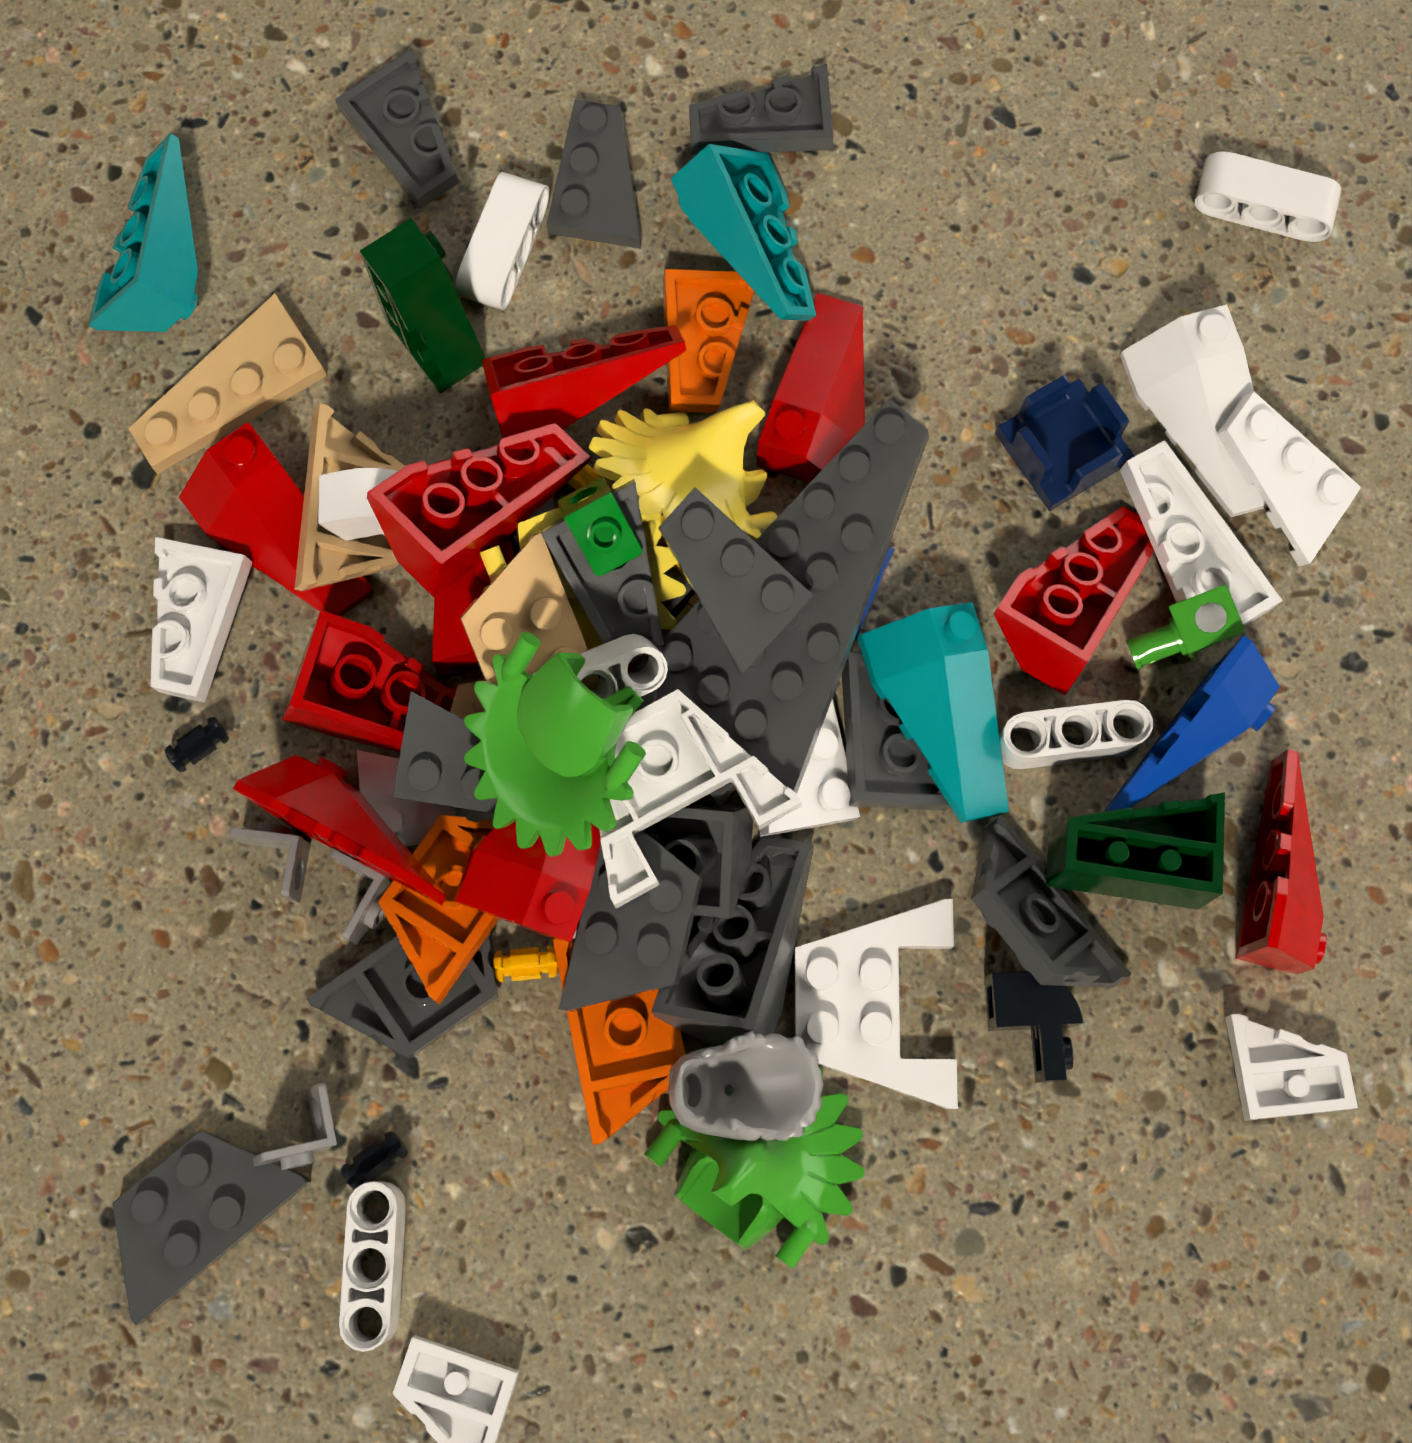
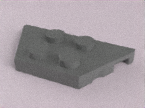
(1037, 919)
(637, 943)
(390, 1003)
(192, 1215)

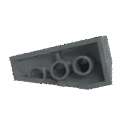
(714, 845)
(742, 964)

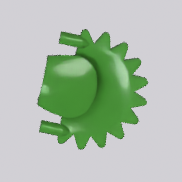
(551, 749)
(755, 1184)

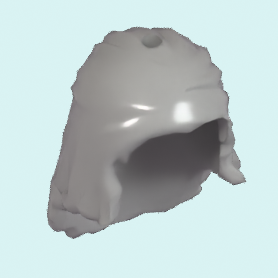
(772, 1084)

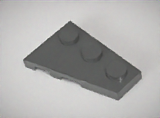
(401, 128)
(594, 180)
(621, 599)

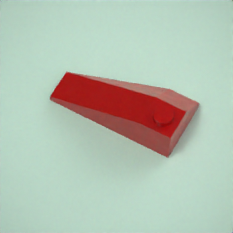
(563, 386)
(819, 394)
(458, 507)
(256, 511)
(1069, 601)
(358, 685)
(337, 815)

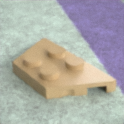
(322, 554)
(524, 599)

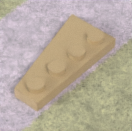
(233, 384)

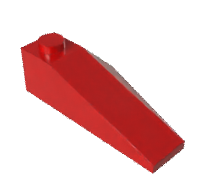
(528, 884)
(1283, 894)

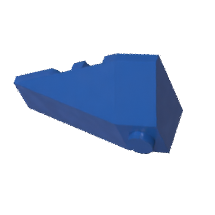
(1218, 711)

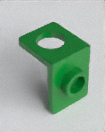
(599, 527)

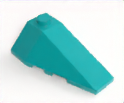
(740, 210)
(157, 257)
(942, 690)

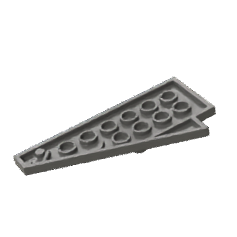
(835, 547)

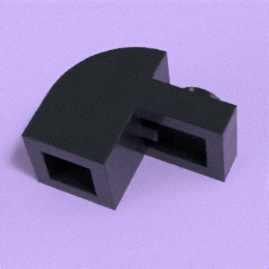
(1021, 1003)

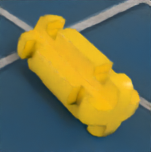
(525, 964)

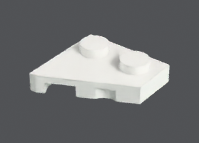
(1286, 1074)
(454, 1392)

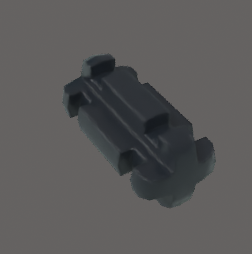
(196, 744)
(374, 1160)

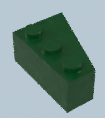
(422, 303)
(1143, 854)

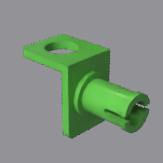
(1183, 633)

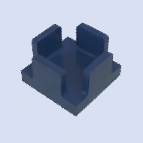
(1066, 439)

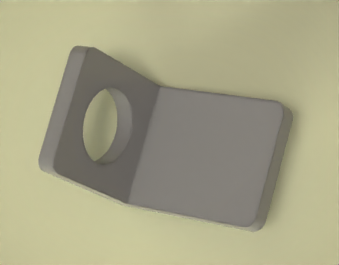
(277, 836)
(369, 911)
(302, 1154)

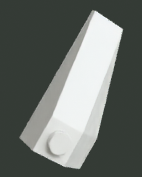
(1192, 382)

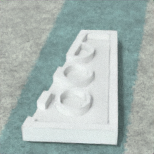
(1193, 539)

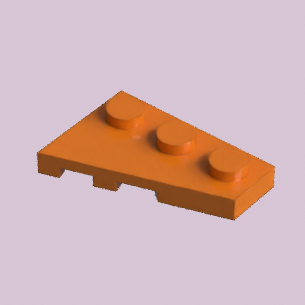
(710, 317)

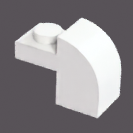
(345, 502)

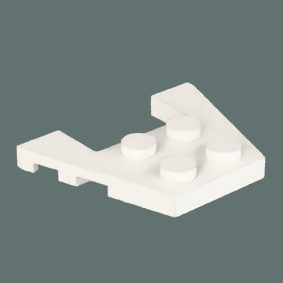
(682, 763)
(851, 1002)

